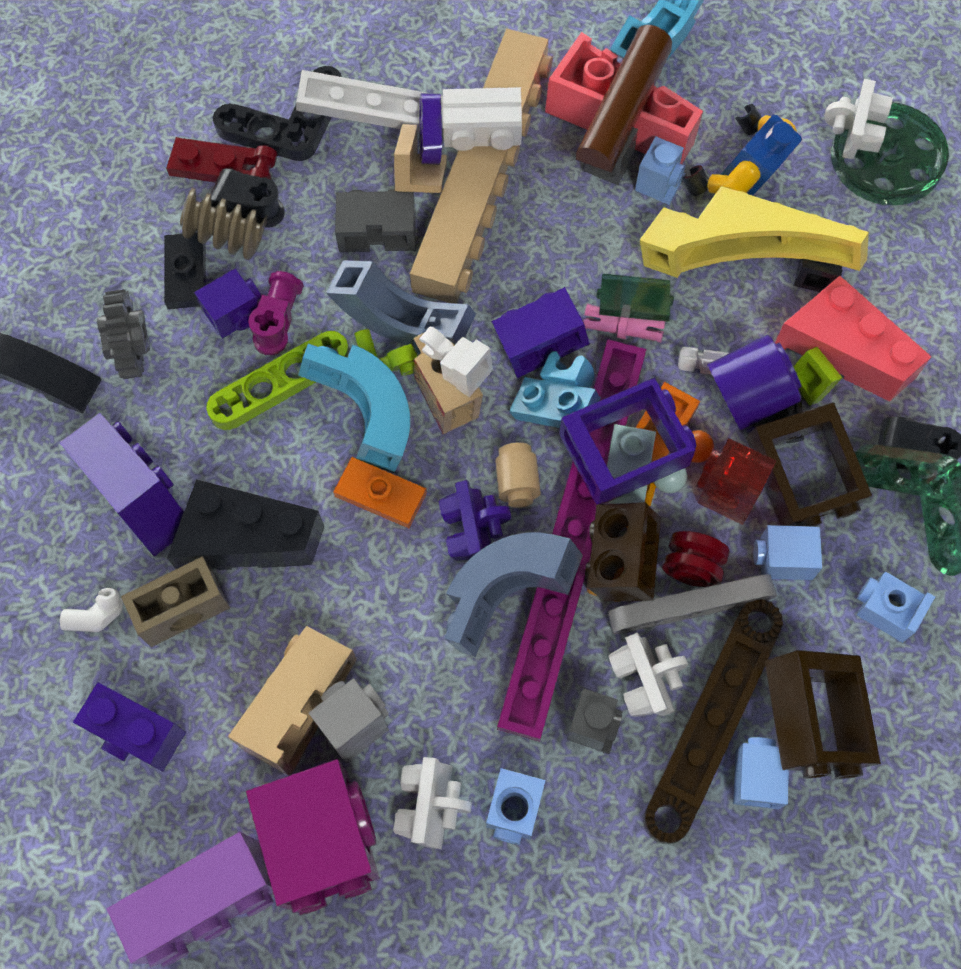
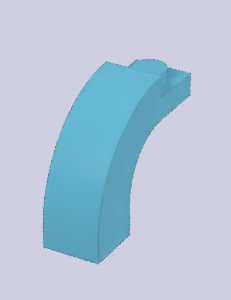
(672, 16)
(375, 393)

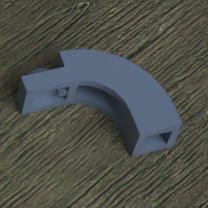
(391, 312)
(500, 570)

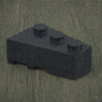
(244, 530)

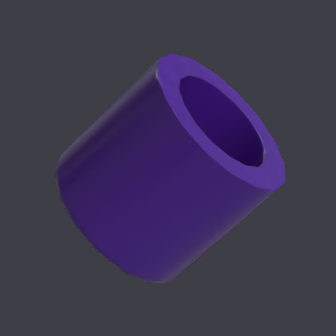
(756, 381)

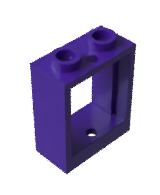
(588, 460)

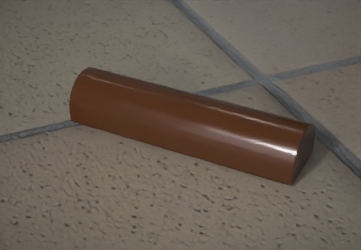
(625, 98)

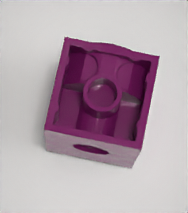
(314, 837)

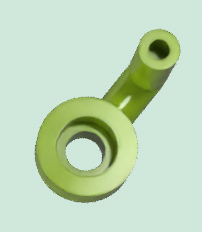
(397, 359)

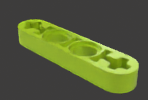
(271, 373)

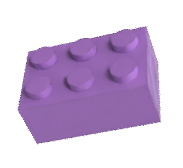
(193, 902)

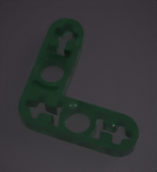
(931, 489)

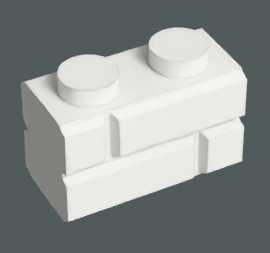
(482, 118)

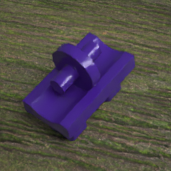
(479, 516)

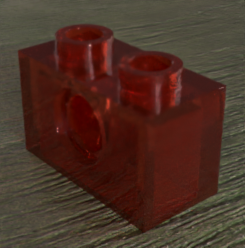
(734, 480)

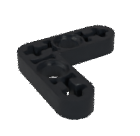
(285, 129)

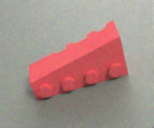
(582, 82)

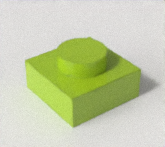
(816, 375)

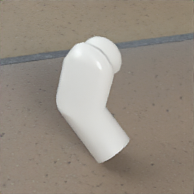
(100, 615)

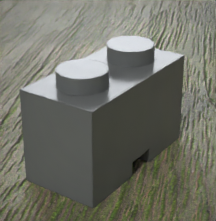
(375, 219)

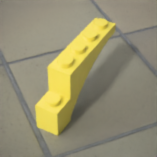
(746, 228)

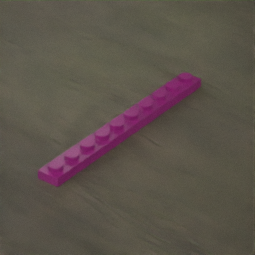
(552, 611)

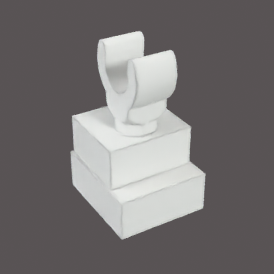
(461, 365)

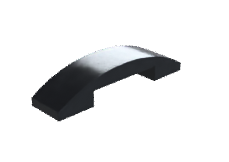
(46, 373)

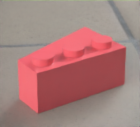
(855, 340)

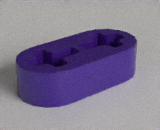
(430, 128)

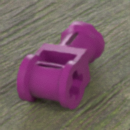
(273, 315)

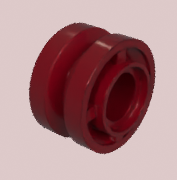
(696, 559)

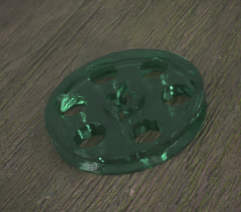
(895, 166)

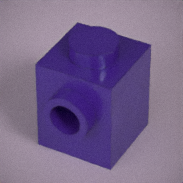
(228, 302)

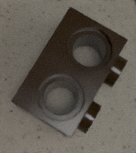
(634, 551)

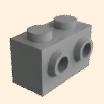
(351, 717)

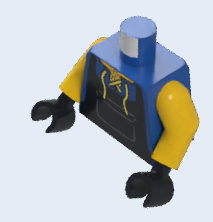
(756, 161)

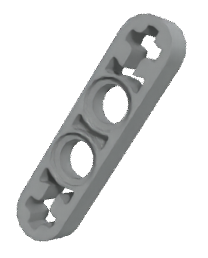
(691, 604)

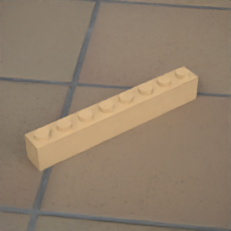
(477, 179)

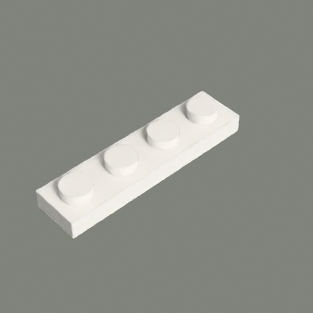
(358, 100)

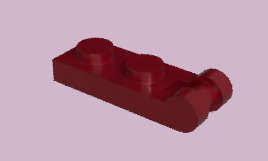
(207, 159)

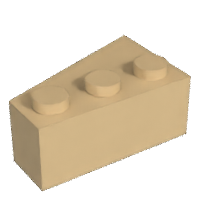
(278, 720)

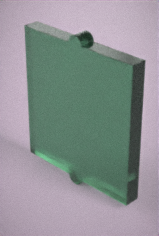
(635, 297)

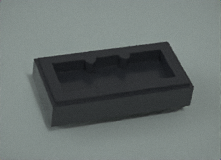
(183, 270)

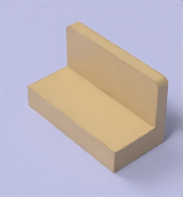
(409, 172)

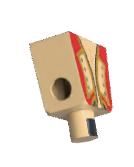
(447, 404)

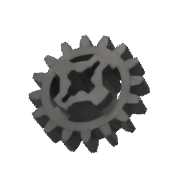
(123, 334)

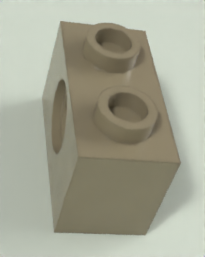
(175, 602)

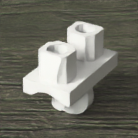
(868, 106)
(639, 658)
(436, 803)

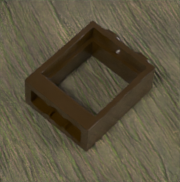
(777, 485)
(797, 720)

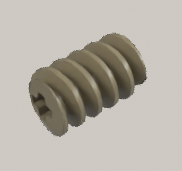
(221, 225)

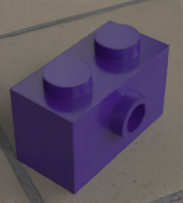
(539, 329)
(129, 728)

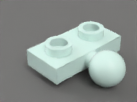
(631, 450)

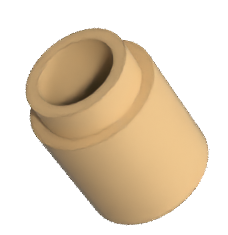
(517, 475)

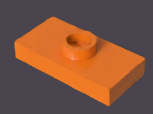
(380, 492)

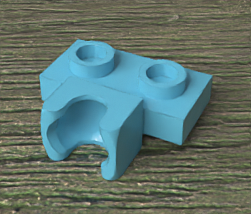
(557, 394)

